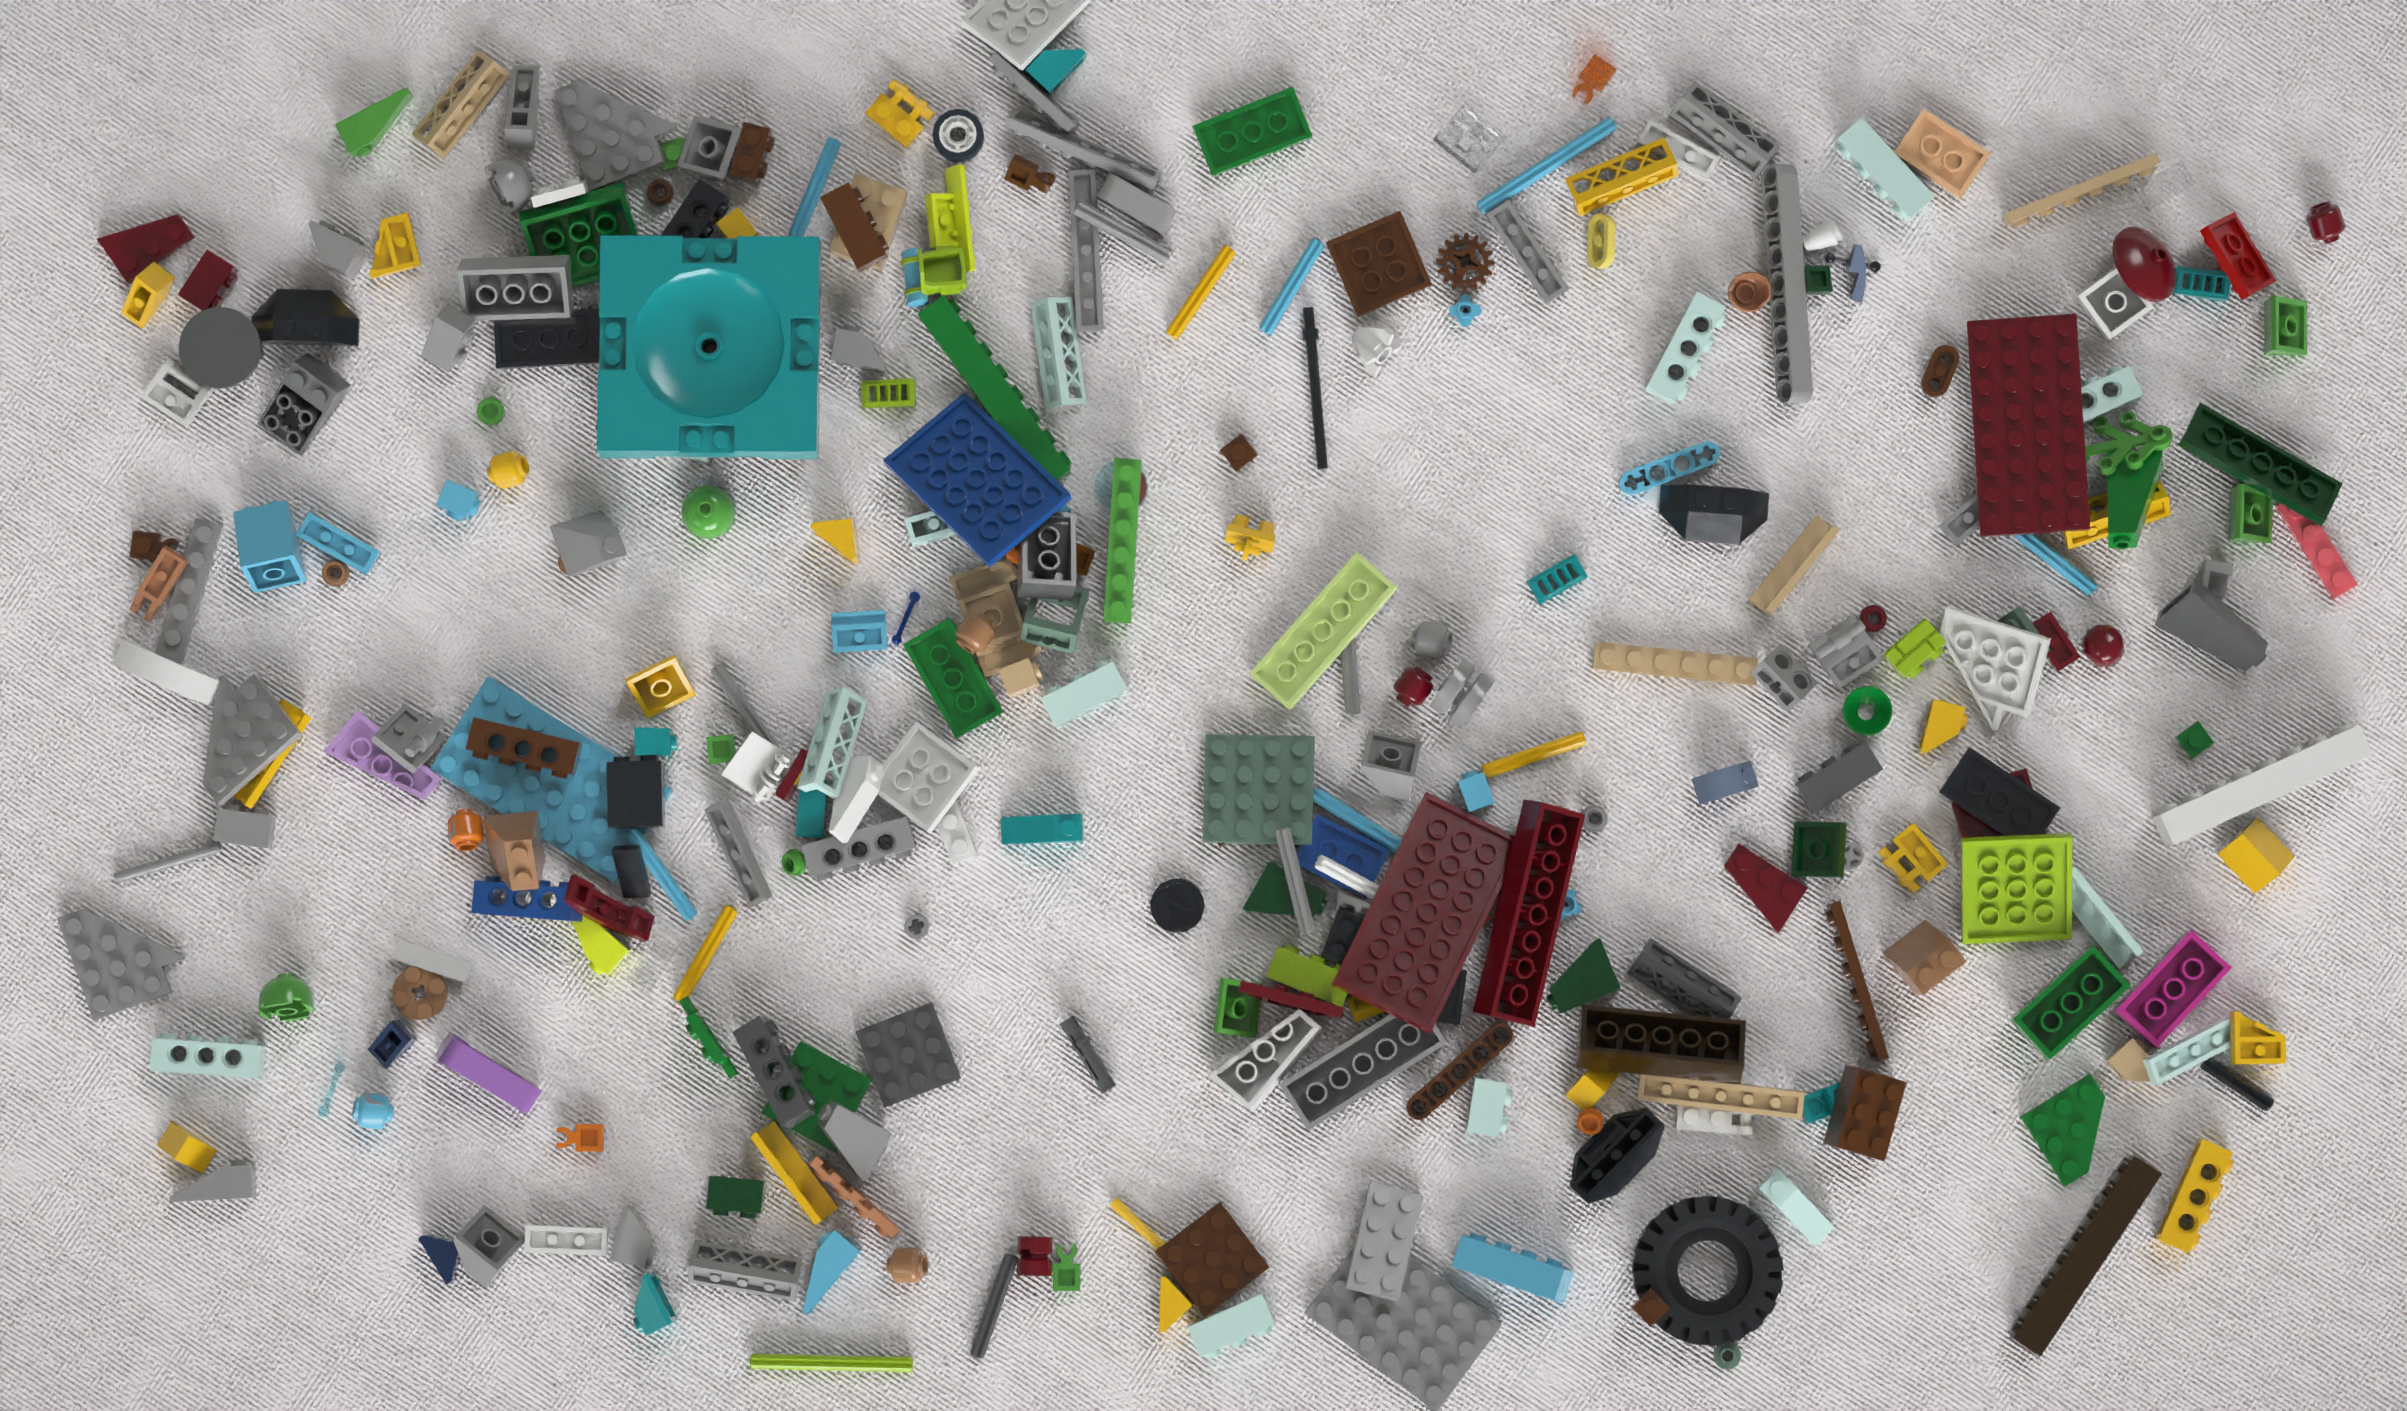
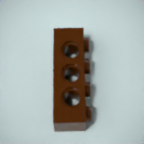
(483, 731)

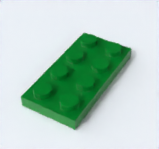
(1252, 131)
(953, 679)

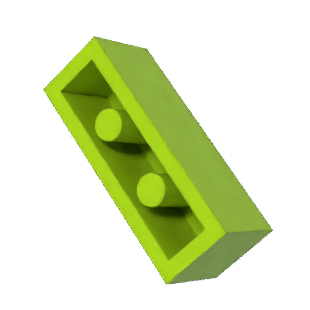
(1306, 974)

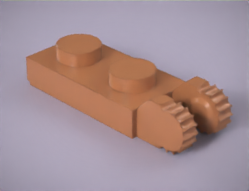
(159, 581)

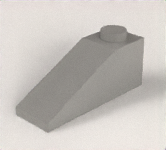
(522, 108)
(224, 1183)

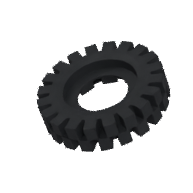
(1757, 1262)

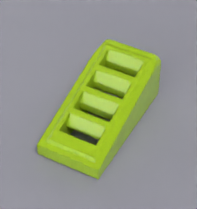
(898, 403)

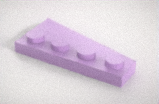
(355, 747)

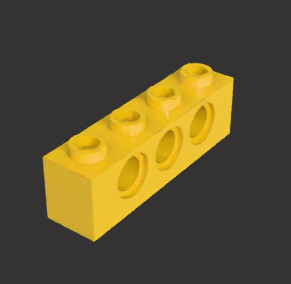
(2180, 1204)

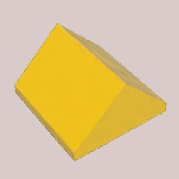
(840, 535)
(660, 686)
(2256, 855)

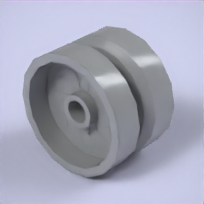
(1462, 693)

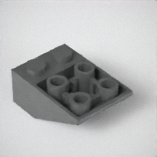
(303, 403)

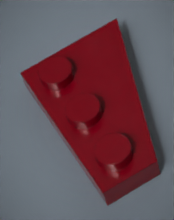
(148, 243)
(1766, 885)

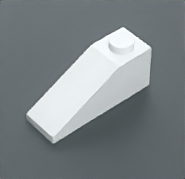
(856, 795)

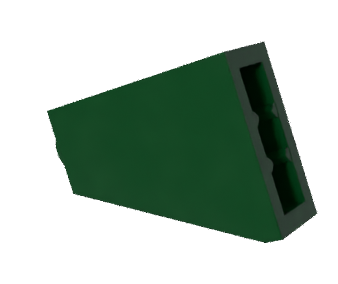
(1273, 896)
(1584, 980)

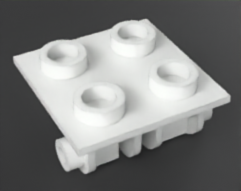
(758, 767)

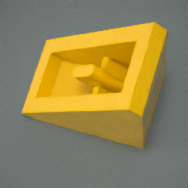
(1591, 1087)
(186, 1148)
(1172, 1304)

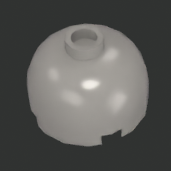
(511, 183)

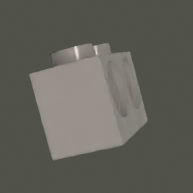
(1784, 677)

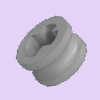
(908, 923)

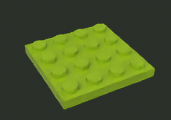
(2016, 888)

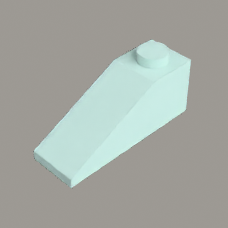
(1795, 1206)

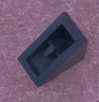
(391, 1043)
(443, 1255)

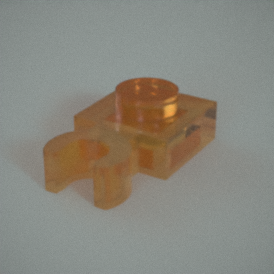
(1595, 76)

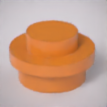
(1590, 1121)

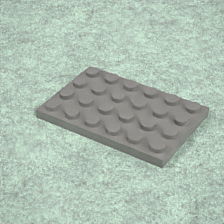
(1418, 1341)

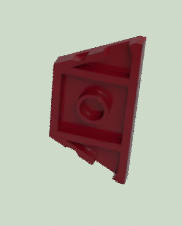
(1279, 996)

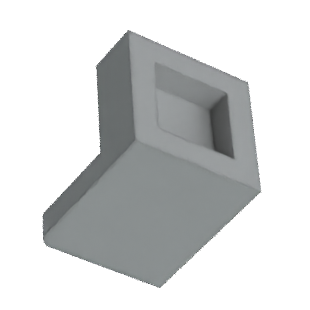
(2215, 576)

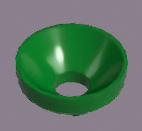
(1877, 700)

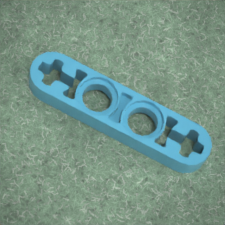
(1669, 468)

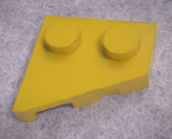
(395, 247)
(2254, 1042)

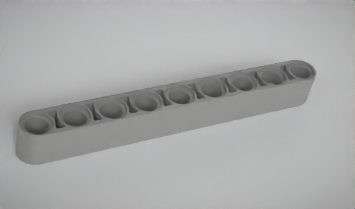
(1787, 283)

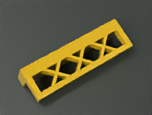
(1625, 185)
(2099, 520)
(253, 789)
(794, 1172)

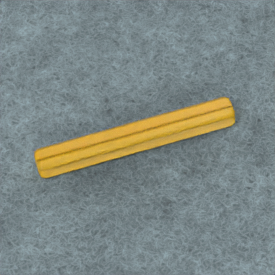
(1200, 292)
(1534, 754)
(705, 953)

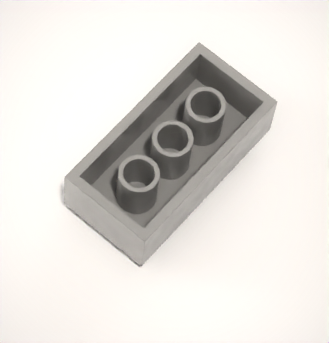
(516, 287)

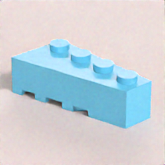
(1512, 1269)

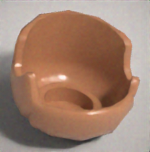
(1749, 291)

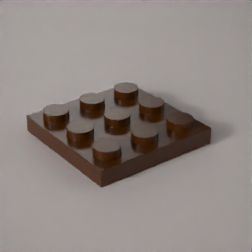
(1378, 264)
(1211, 1259)

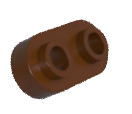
(1940, 372)

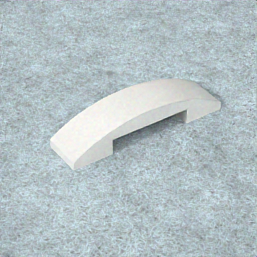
(166, 672)

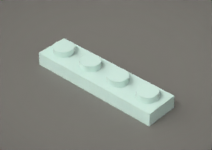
(2188, 1051)

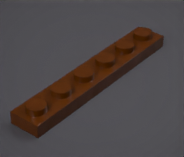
(1859, 994)

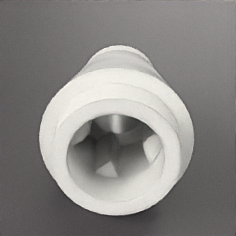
(1822, 236)

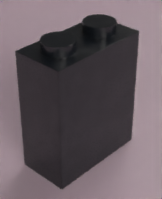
(635, 793)

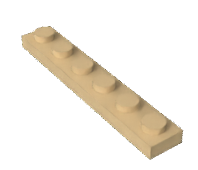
(2071, 195)
(1674, 663)
(1722, 1096)

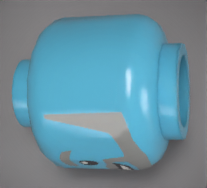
(372, 1110)

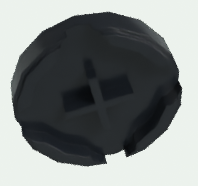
(1177, 905)

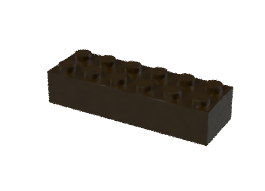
(1661, 1044)

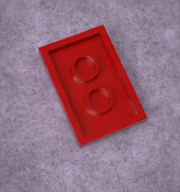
(2237, 256)

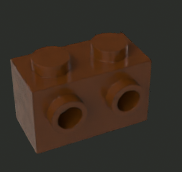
(751, 153)

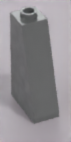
(2213, 627)

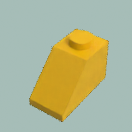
(147, 294)
(1941, 724)

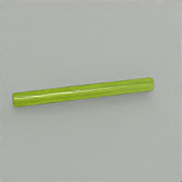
(831, 1362)

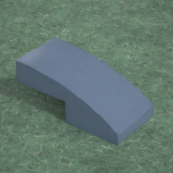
(1857, 264)

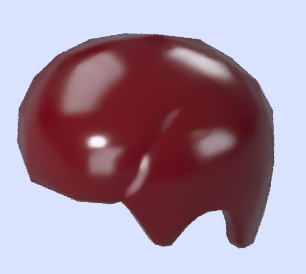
(2103, 645)

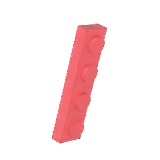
(2319, 552)

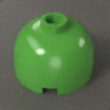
(708, 511)
(286, 998)

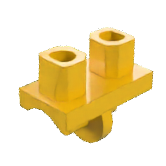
(1250, 540)

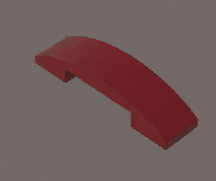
(607, 911)

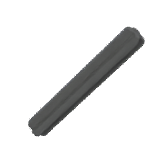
(994, 1306)

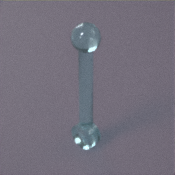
(324, 1110)

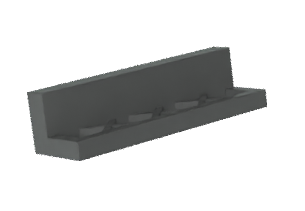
(1687, 981)

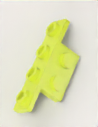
(950, 217)

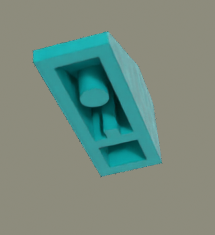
(1042, 829)

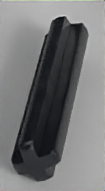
(2237, 1084)

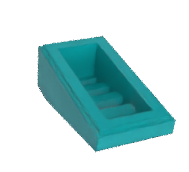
(2200, 293)
(1577, 567)

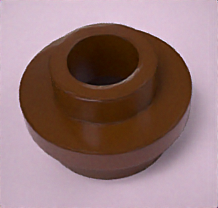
(654, 186)

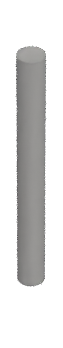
(167, 862)

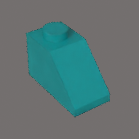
(1054, 67)
(655, 742)

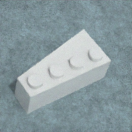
(1266, 1061)

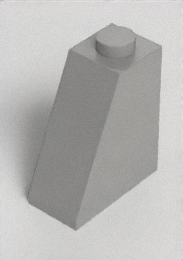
(854, 1137)

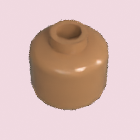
(975, 632)
(907, 1265)

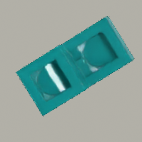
(811, 813)
(1819, 1103)

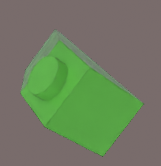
(370, 125)

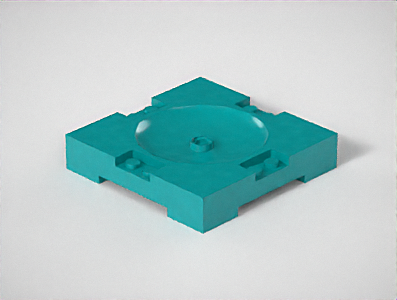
(673, 297)

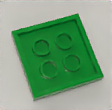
(826, 1081)

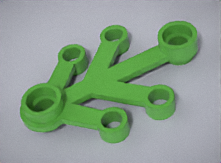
(2151, 439)

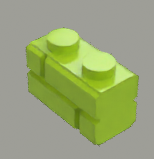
(1914, 649)

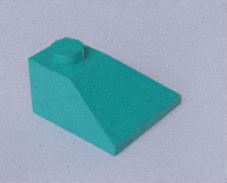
(652, 1306)

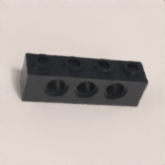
(700, 196)

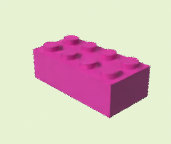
(2172, 988)

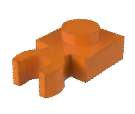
(586, 1138)

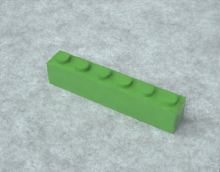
(1122, 540)

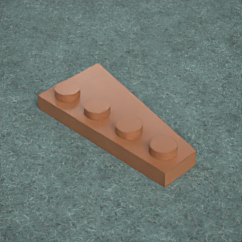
(846, 1190)

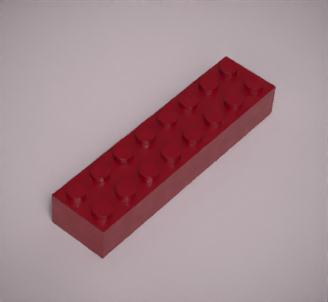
(1529, 913)

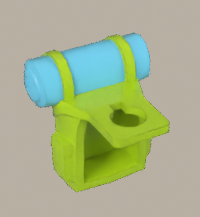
(932, 273)

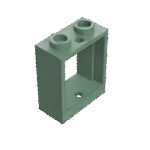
(1063, 636)

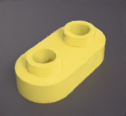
(1601, 241)

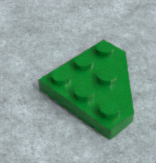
(2068, 1128)

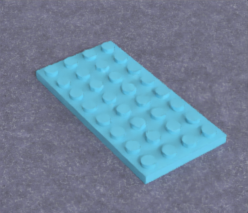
(569, 809)

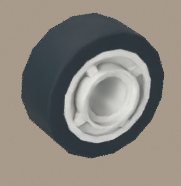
(958, 120)

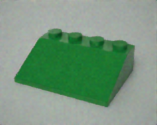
(575, 228)

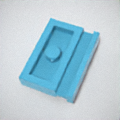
(859, 631)

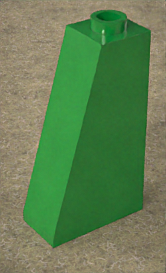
(2130, 499)

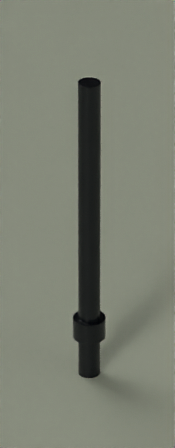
(1310, 335)

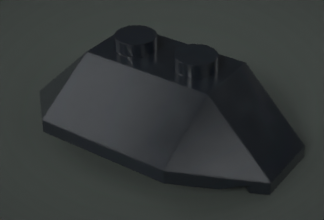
(306, 319)
(1713, 512)
(1615, 1154)

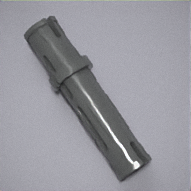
(1085, 1050)

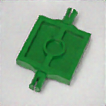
(711, 1047)

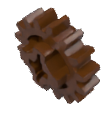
(1454, 256)

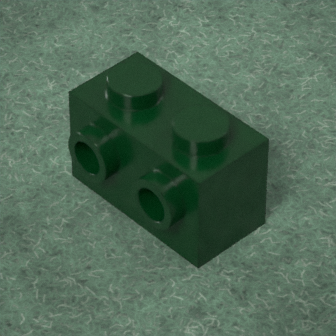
(735, 1195)

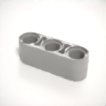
(1136, 204)

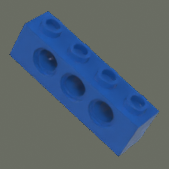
(488, 901)

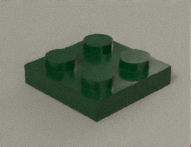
(1818, 849)

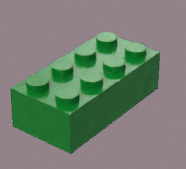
(2069, 1002)

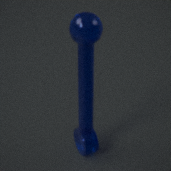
(914, 598)

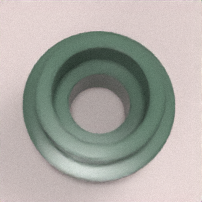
(1736, 1356)

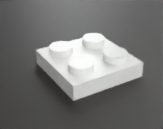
(549, 194)

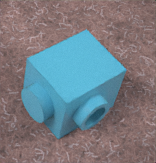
(458, 501)

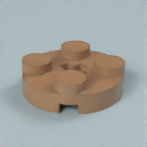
(405, 999)

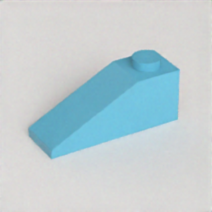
(829, 1264)

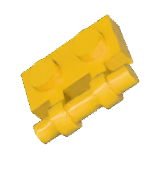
(895, 120)
(1918, 852)

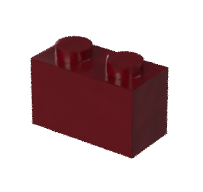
(209, 282)

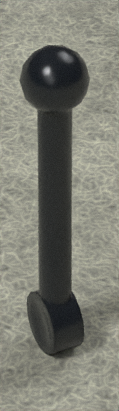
(1830, 258)

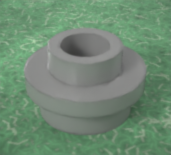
(1600, 812)

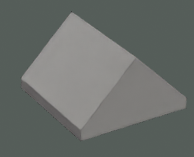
(709, 148)

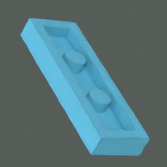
(338, 543)

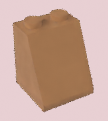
(516, 848)
(1924, 958)

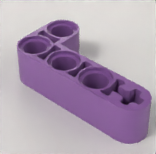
(487, 1073)

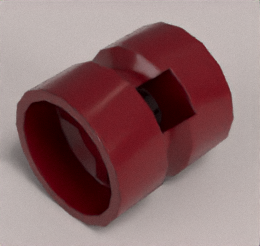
(1034, 1256)

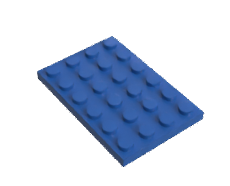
(977, 479)

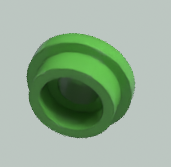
(793, 862)

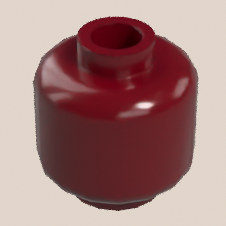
(2325, 222)
(1413, 686)

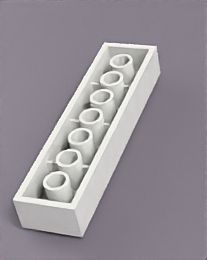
(2263, 785)

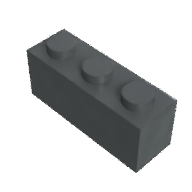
(1837, 776)

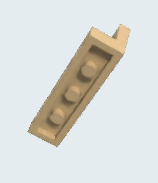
(463, 105)
(1793, 565)

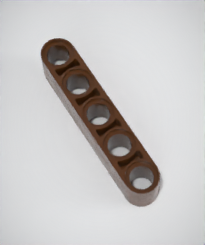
(1465, 1058)

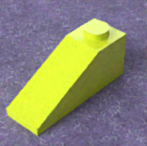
(600, 946)

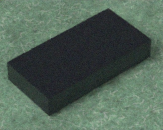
(631, 871)
(1452, 1009)

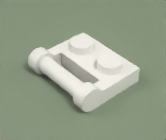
(170, 399)

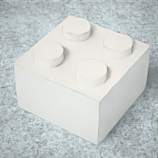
(2112, 304)

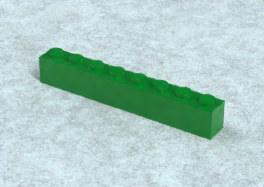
(990, 386)

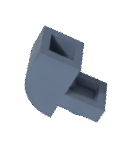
(1725, 782)

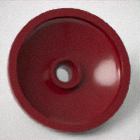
(2144, 264)

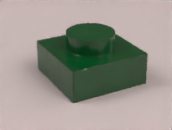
(1818, 280)

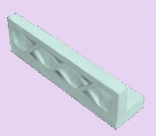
(1053, 352)
(824, 739)
(2101, 923)

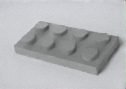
(1383, 1241)

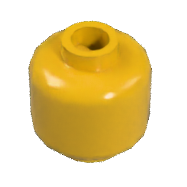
(508, 469)

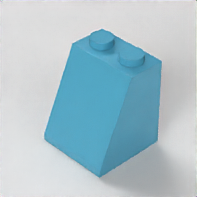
(269, 546)

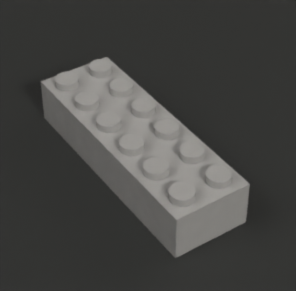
(1357, 1068)

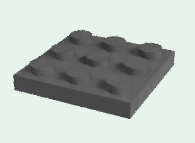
(908, 1054)

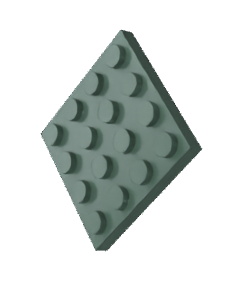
(1258, 787)

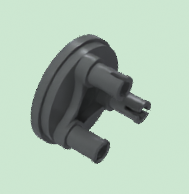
(220, 347)

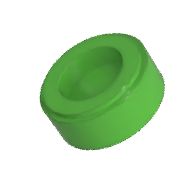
(490, 411)

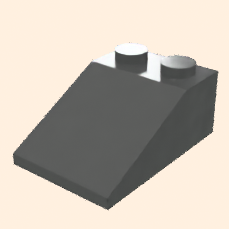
(1049, 560)

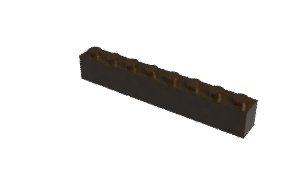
(2085, 1255)

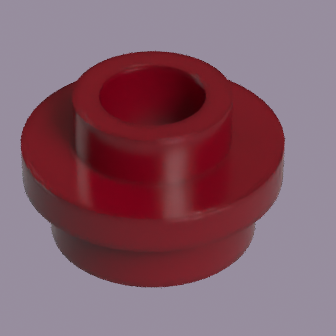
(1879, 612)

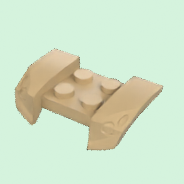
(990, 592)

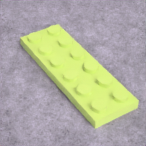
(1323, 630)

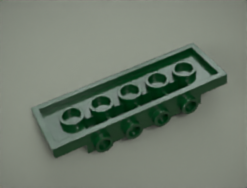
(2260, 464)

